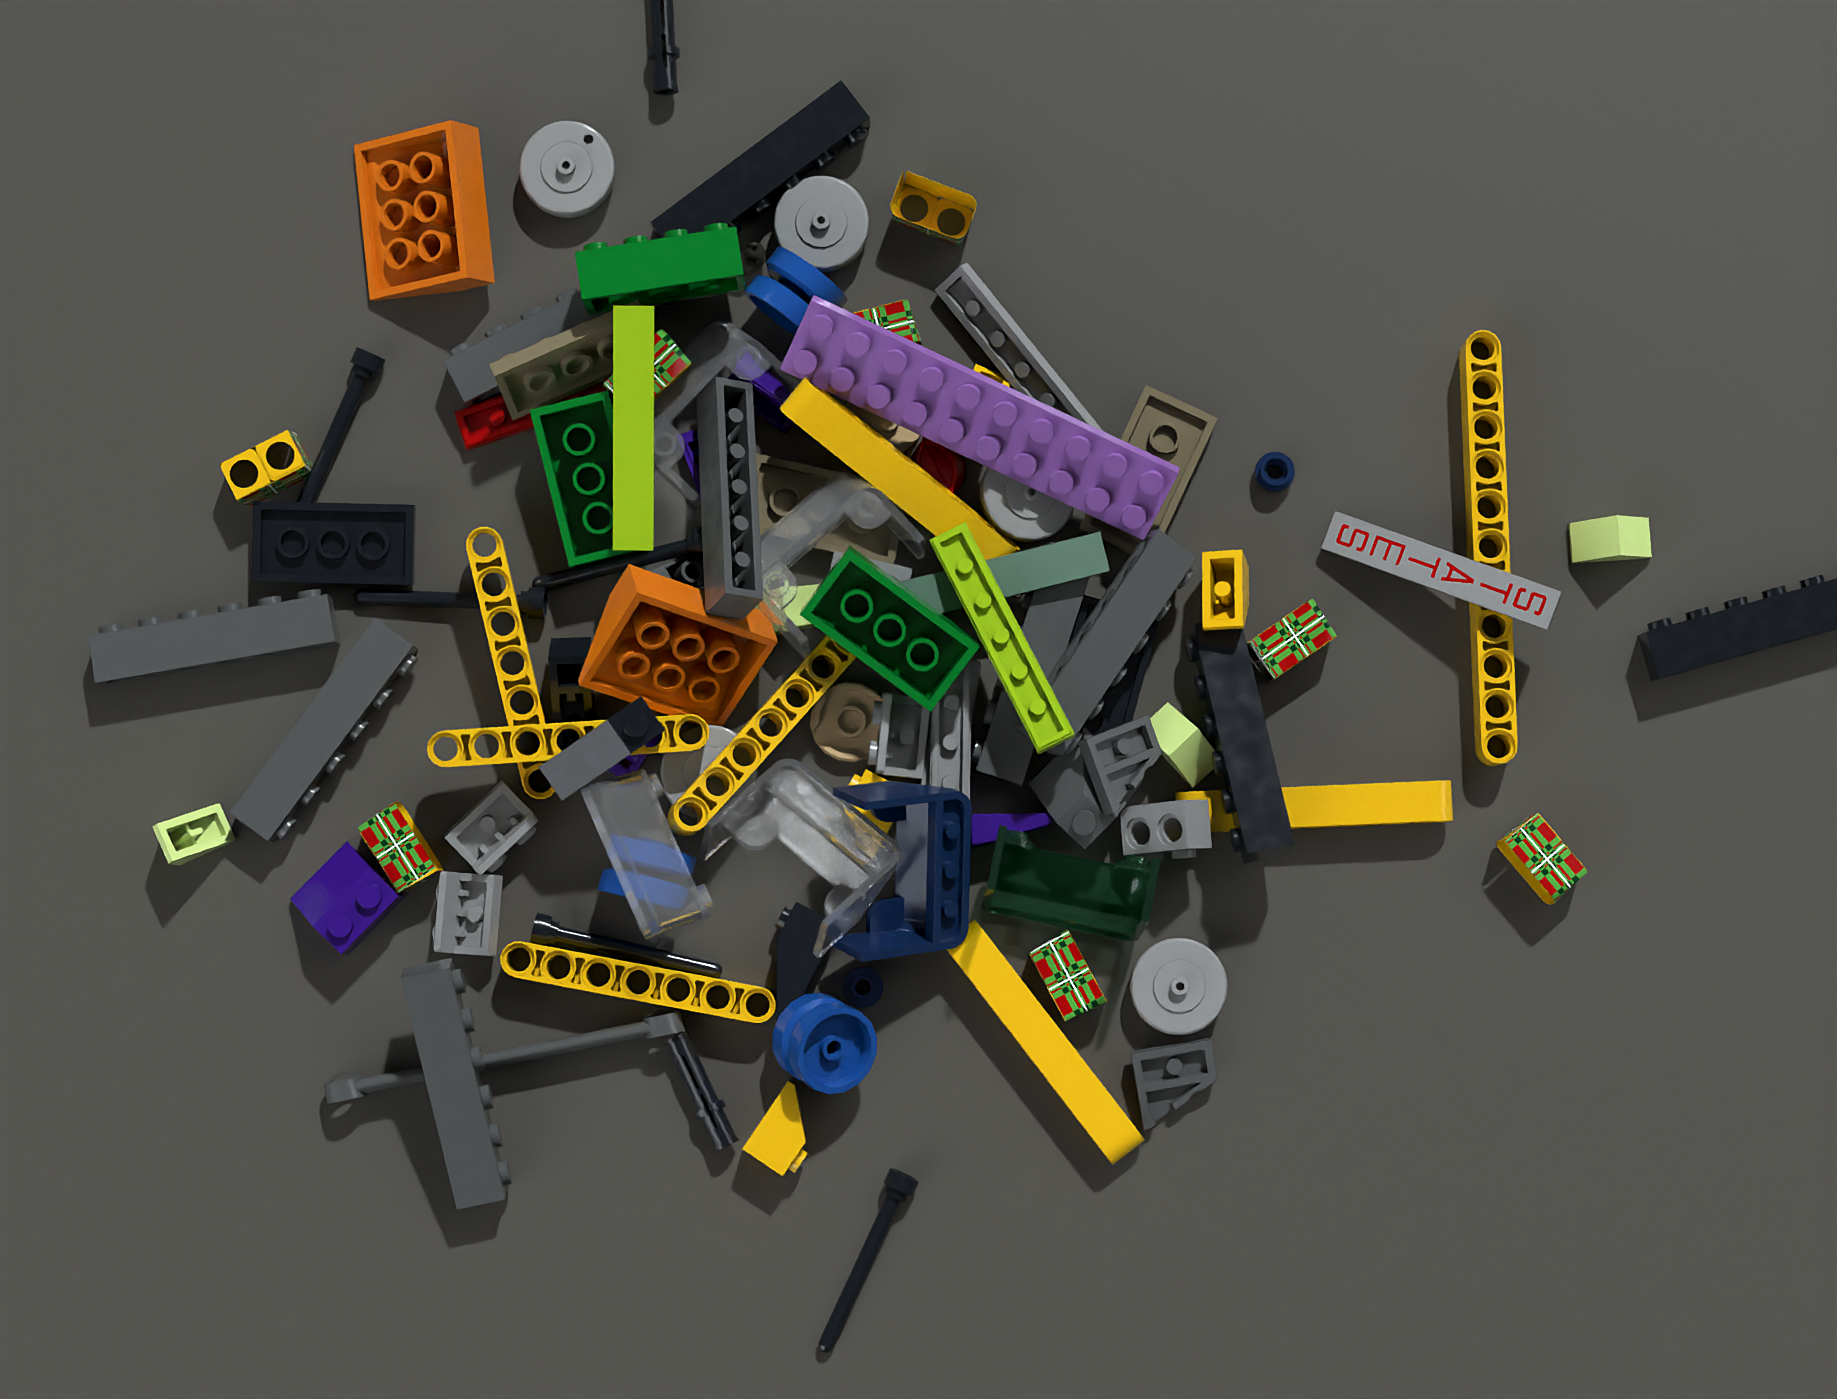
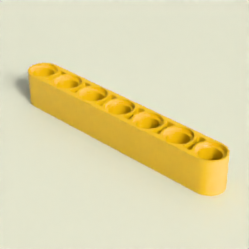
(888, 468)
(500, 645)
(547, 735)
(754, 741)
(1348, 804)
(618, 983)
(1045, 1044)

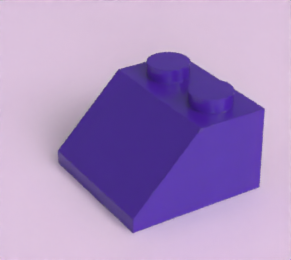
(346, 899)

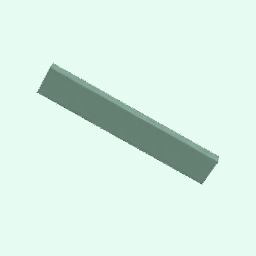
(1023, 570)

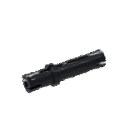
(664, 78)
(723, 1133)

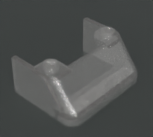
(710, 353)
(808, 524)
(821, 830)
(647, 856)

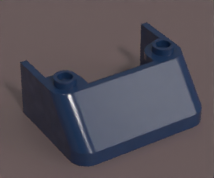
(930, 876)

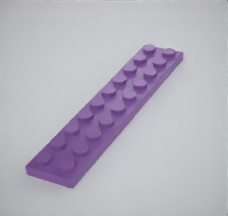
(979, 418)

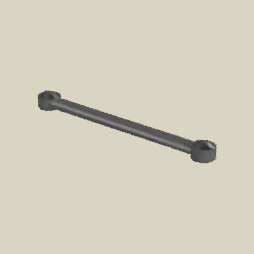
(648, 1027)

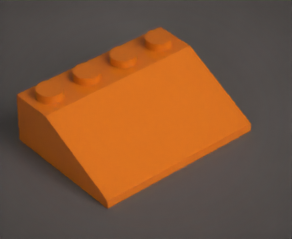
(424, 212)
(672, 653)

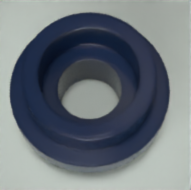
(1274, 459)
(876, 987)

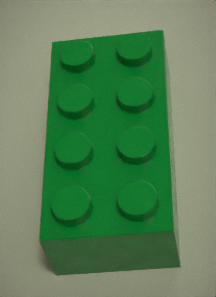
(661, 268)
(578, 465)
(889, 628)

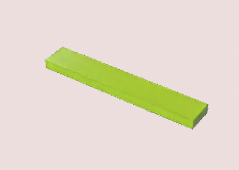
(633, 427)
(1002, 638)

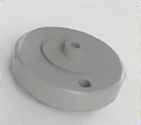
(567, 169)
(822, 222)
(1020, 510)
(683, 767)
(1178, 986)

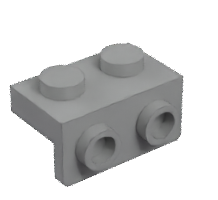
(900, 738)
(492, 829)
(467, 913)

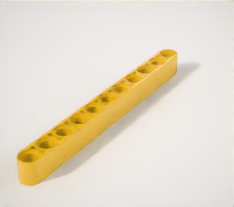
(1495, 529)

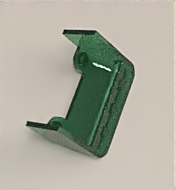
(1069, 889)

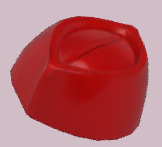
(941, 463)

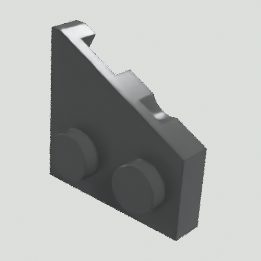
(1119, 759)
(1170, 1076)

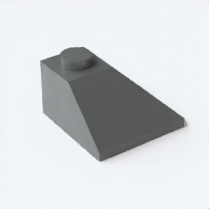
(1070, 795)

